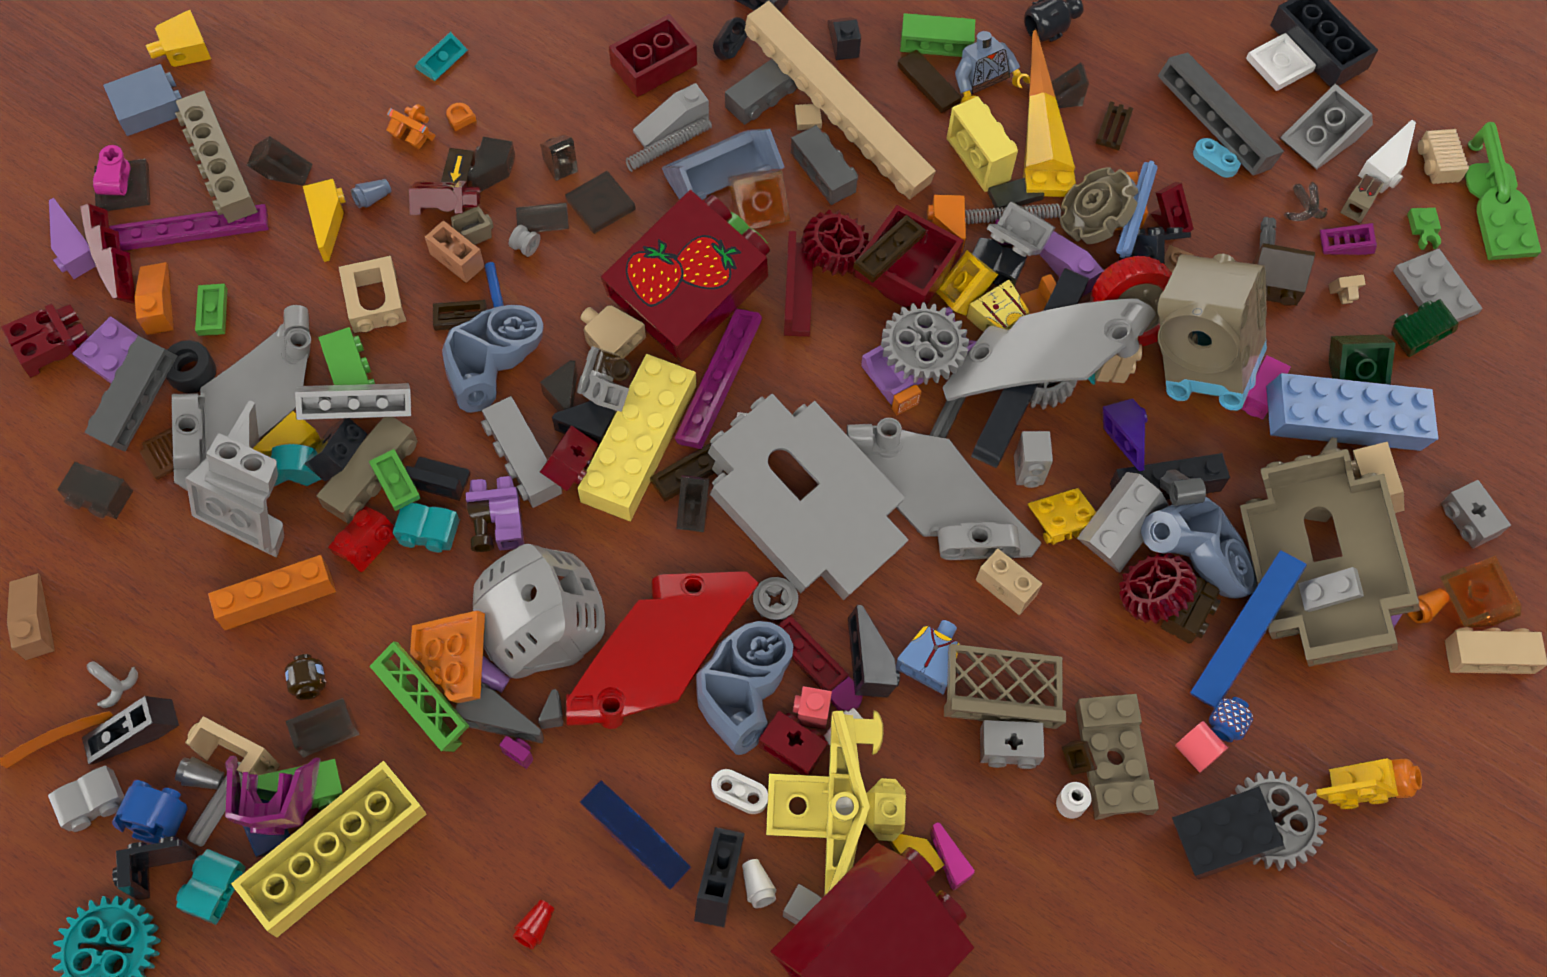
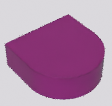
(844, 696)

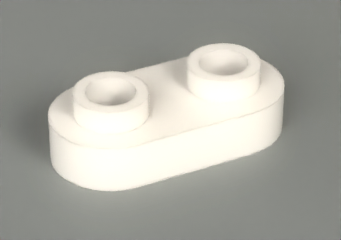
(741, 789)

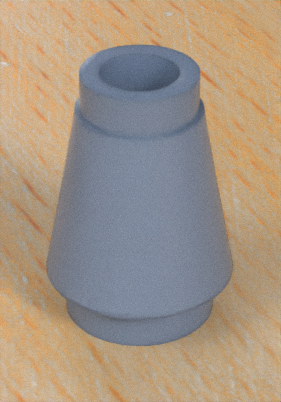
(370, 192)

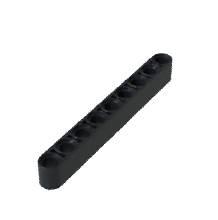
(1015, 399)

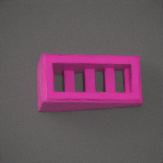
(955, 864)

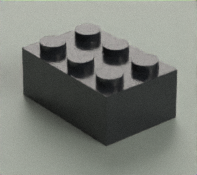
(1228, 833)

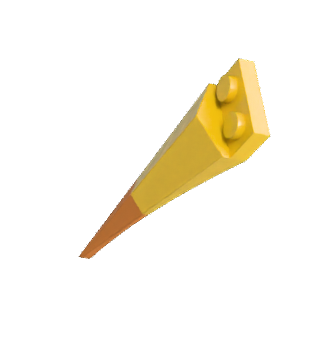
(1047, 152)

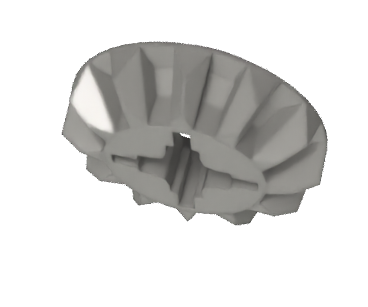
(774, 586)

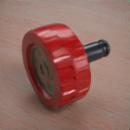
(1135, 279)

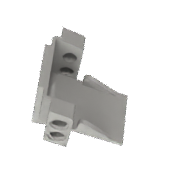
(234, 484)

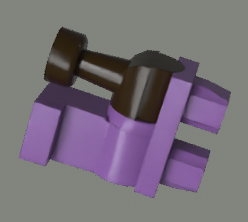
(497, 507)

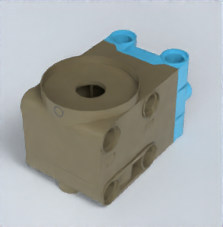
(1213, 328)

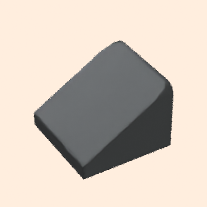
(552, 712)

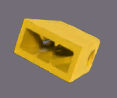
(179, 41)

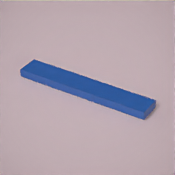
(1248, 629)

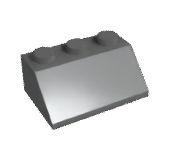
(1117, 525)

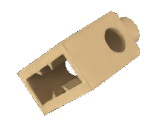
(612, 330)

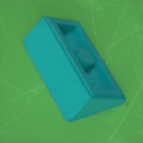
(441, 57)

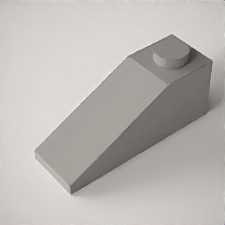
(672, 115)

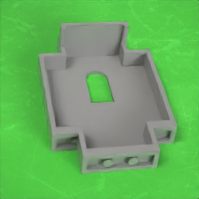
(832, 531)

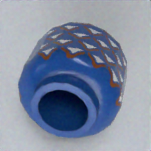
(1231, 719)

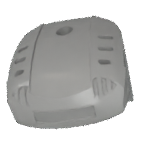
(550, 617)

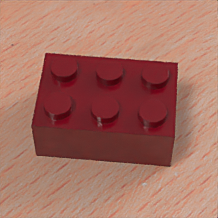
(653, 55)

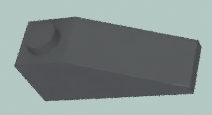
(497, 716)

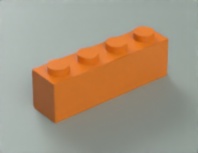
(271, 592)

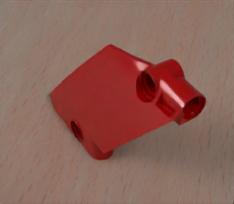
(658, 646)

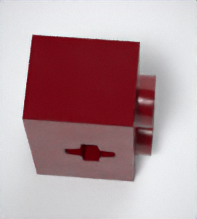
(569, 459)
(800, 757)

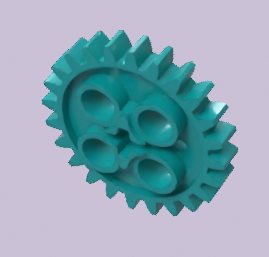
(113, 919)

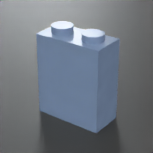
(143, 99)

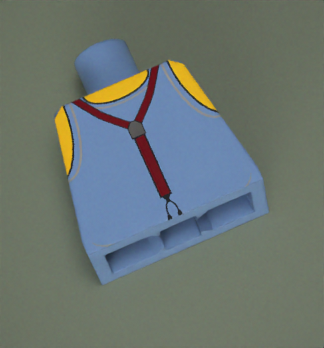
(927, 656)

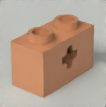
(454, 251)

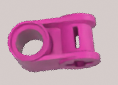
(111, 172)

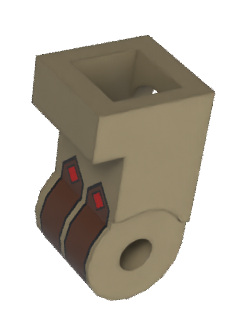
(1362, 197)

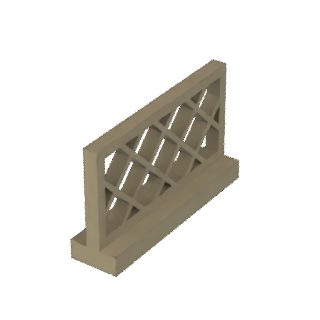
(1009, 710)

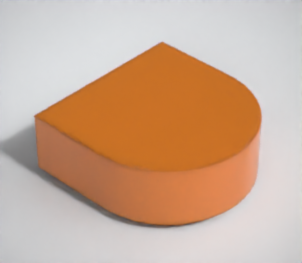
(460, 115)

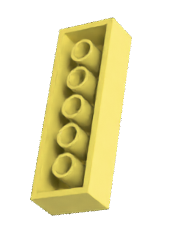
(637, 437)
(328, 849)

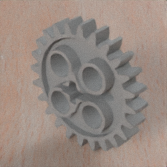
(924, 343)
(1295, 842)

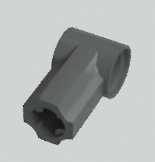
(1183, 489)

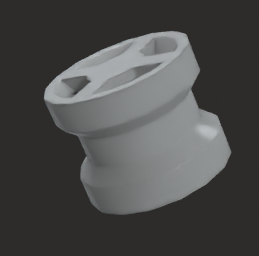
(524, 240)

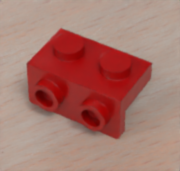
(363, 538)

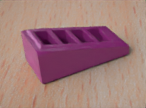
(1357, 231)

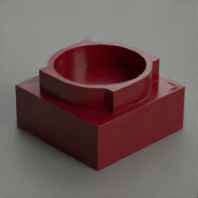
(921, 268)

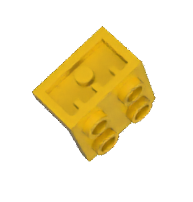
(1361, 783)

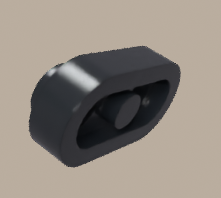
(728, 43)

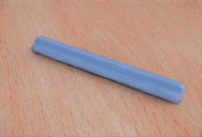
(1131, 229)

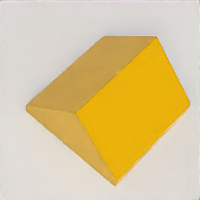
(966, 283)

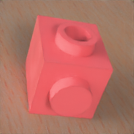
(813, 707)

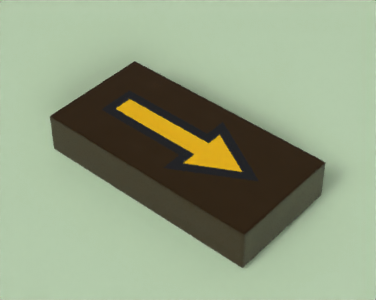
(458, 165)

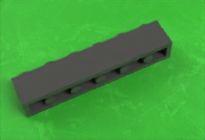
(1220, 113)

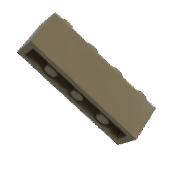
(357, 483)

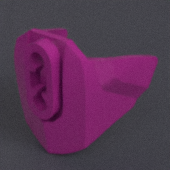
(283, 811)

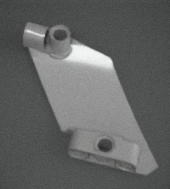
(262, 376)
(943, 493)

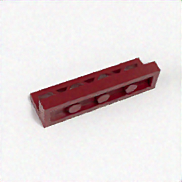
(798, 290)

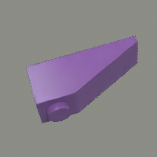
(68, 243)
(1063, 254)

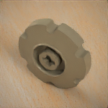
(1099, 205)

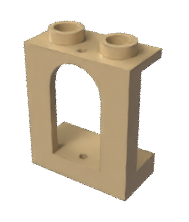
(369, 273)
(207, 735)

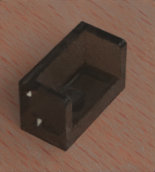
(322, 727)

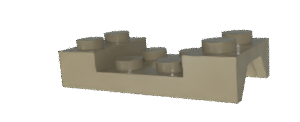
(1113, 725)

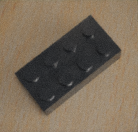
(1325, 38)

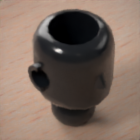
(1051, 17)

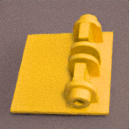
(1063, 515)

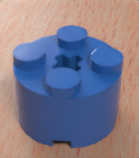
(150, 812)

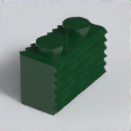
(1424, 327)

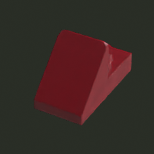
(1173, 208)

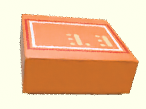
(906, 399)

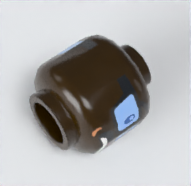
(305, 677)

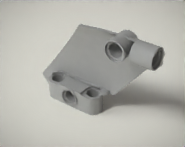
(1051, 346)

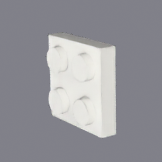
(1281, 61)

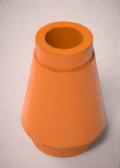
(1429, 605)

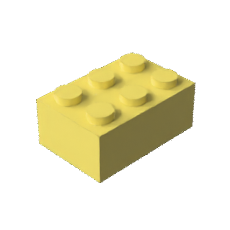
(981, 143)

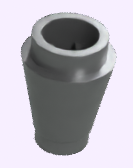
(198, 774)

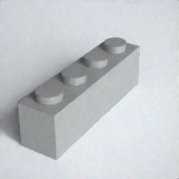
(352, 401)
(520, 450)

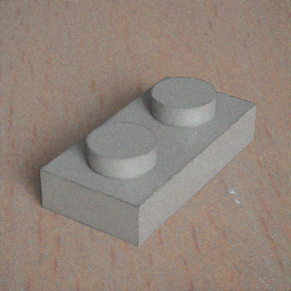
(1331, 589)

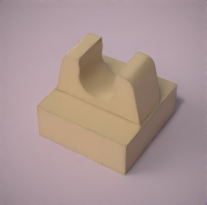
(1347, 288)

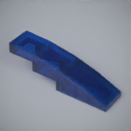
(635, 834)

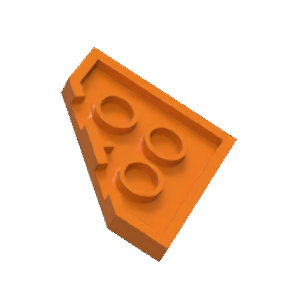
(452, 653)

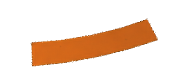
(51, 736)

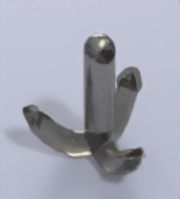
(1310, 204)

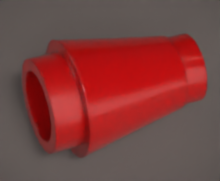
(533, 926)

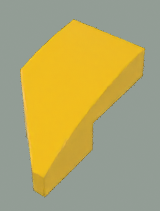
(920, 845)

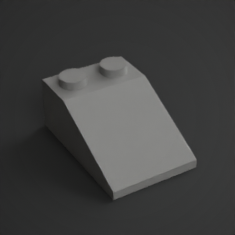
(1328, 127)

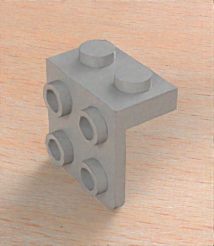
(1022, 230)

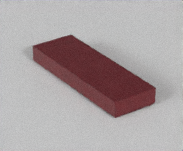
(812, 657)

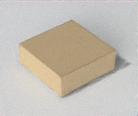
(807, 116)

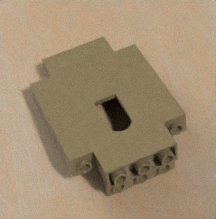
(1367, 540)

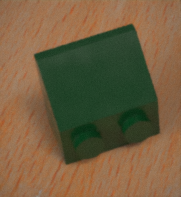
(1362, 358)

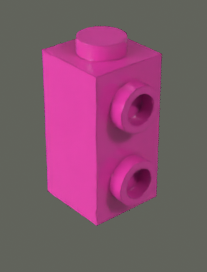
(1256, 400)

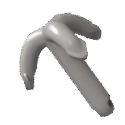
(116, 686)

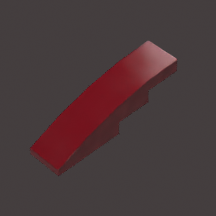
(105, 249)

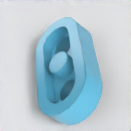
(1215, 157)

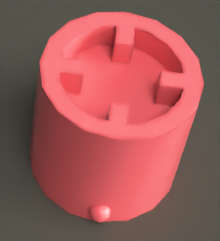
(1201, 746)

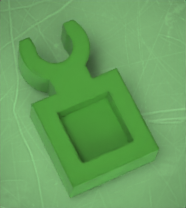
(1426, 224)

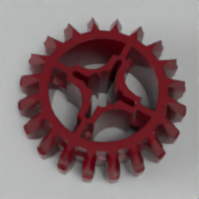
(830, 238)
(1163, 582)

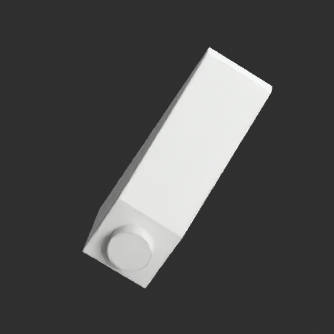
(1390, 159)

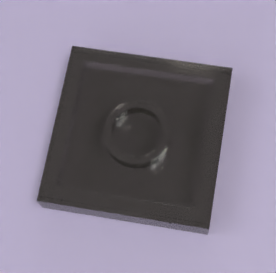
(137, 191)
(600, 202)

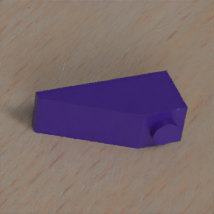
(1126, 427)

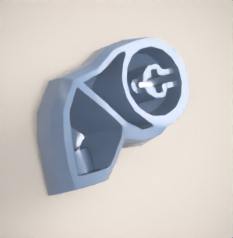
(484, 346)
(1209, 541)
(738, 678)

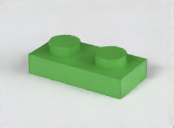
(211, 309)
(394, 480)

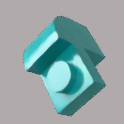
(291, 465)

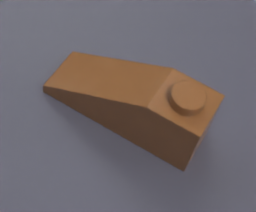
(28, 618)

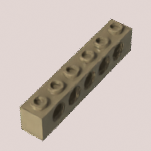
(215, 157)

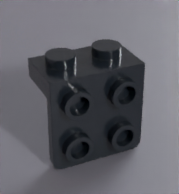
(1153, 241)
(134, 863)

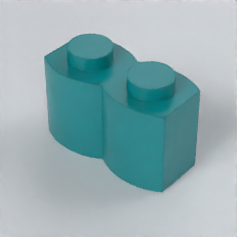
(426, 526)
(210, 886)

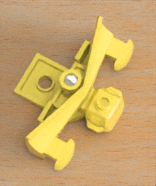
(839, 802)

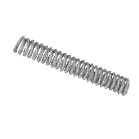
(669, 144)
(1055, 212)

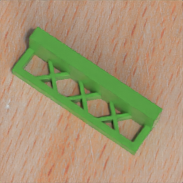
(414, 700)

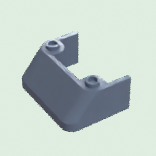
(709, 168)

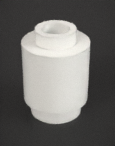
(1068, 806)

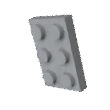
(1433, 279)

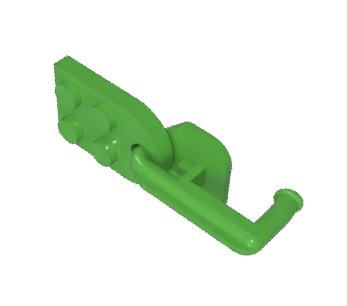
(1508, 227)

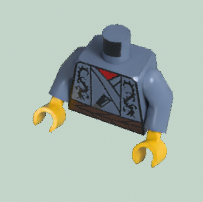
(985, 65)

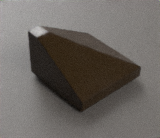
(1079, 757)

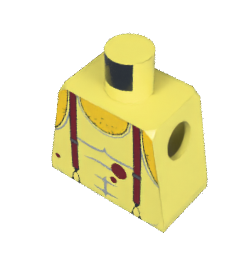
(998, 308)

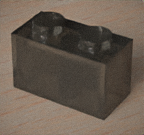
(94, 490)

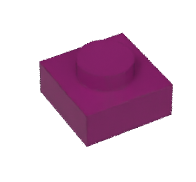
(517, 751)

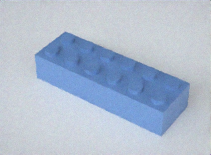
(1351, 412)

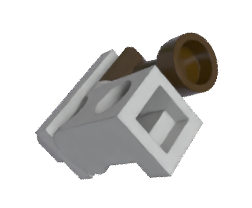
(598, 378)

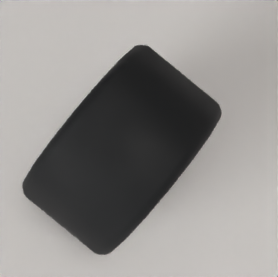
(201, 374)

